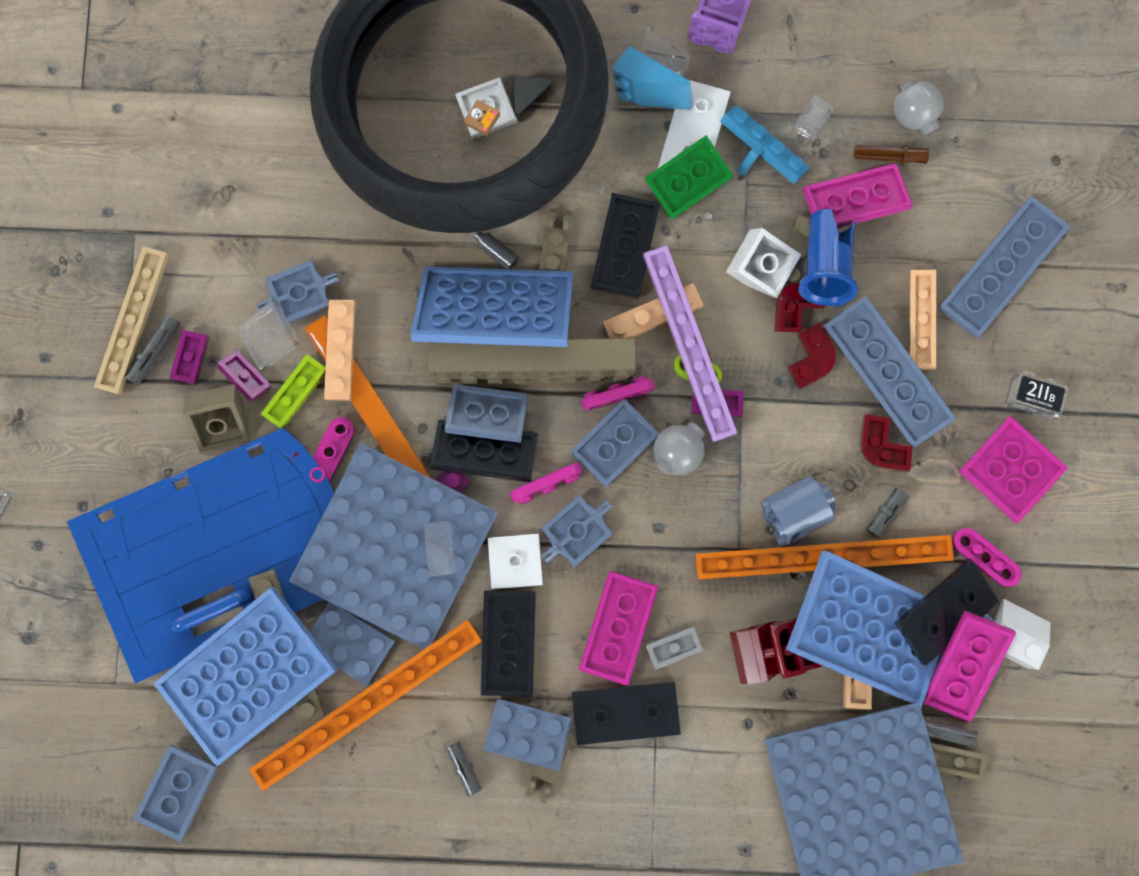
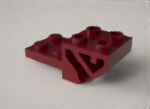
(763, 654)

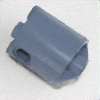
(799, 510)

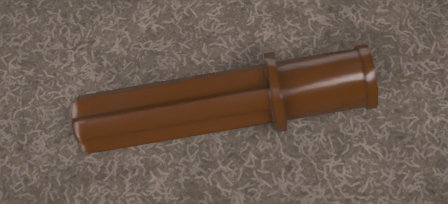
(886, 153)

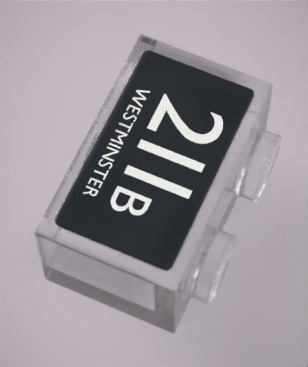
(1036, 395)

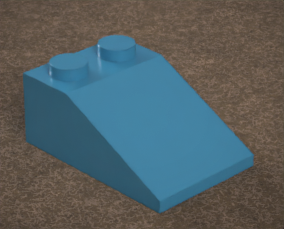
(650, 83)

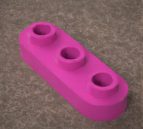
(617, 393)
(333, 440)
(546, 484)
(996, 561)

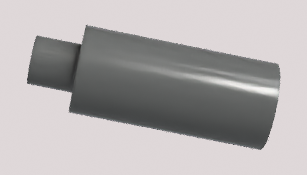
(496, 250)

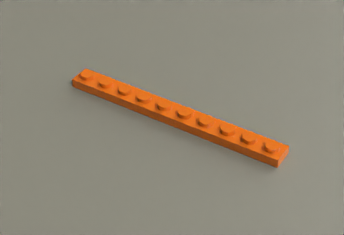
(806, 557)
(365, 705)

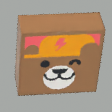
(482, 117)

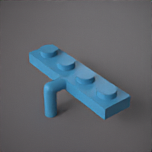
(763, 145)

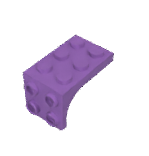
(718, 23)

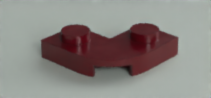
(790, 309)
(819, 360)
(877, 449)

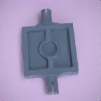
(299, 291)
(576, 531)

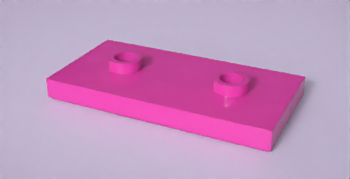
(860, 195)
(618, 628)
(968, 666)

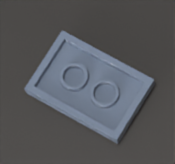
(486, 413)
(614, 443)
(351, 643)
(528, 734)
(176, 793)

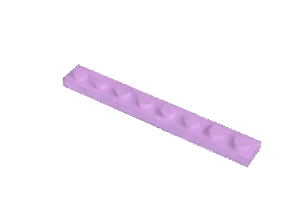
(689, 344)

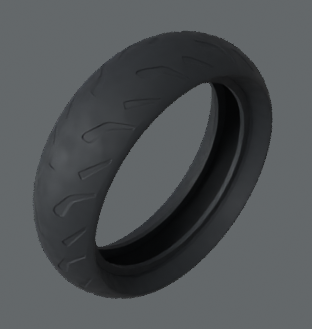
(467, 205)

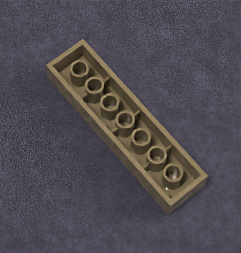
(494, 363)

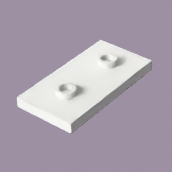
(693, 124)

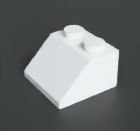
(763, 262)
(1031, 636)

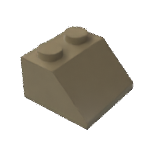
(216, 418)

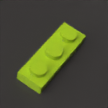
(294, 392)

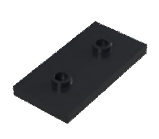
(624, 240)
(484, 455)
(935, 617)
(508, 643)
(626, 713)

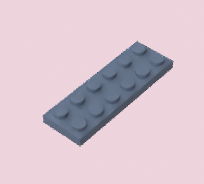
(1003, 267)
(890, 372)

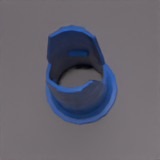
(828, 262)

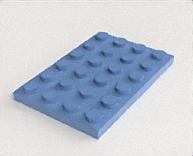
(493, 306)
(852, 629)
(245, 676)

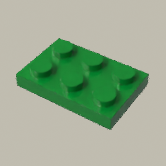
(689, 177)

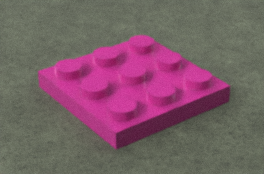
(1012, 469)

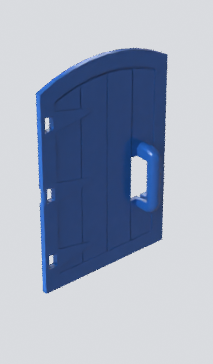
(195, 540)

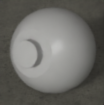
(918, 106)
(679, 449)

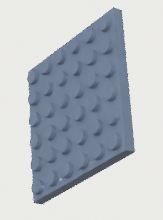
(373, 546)
(864, 796)

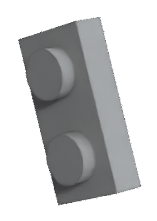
(674, 648)

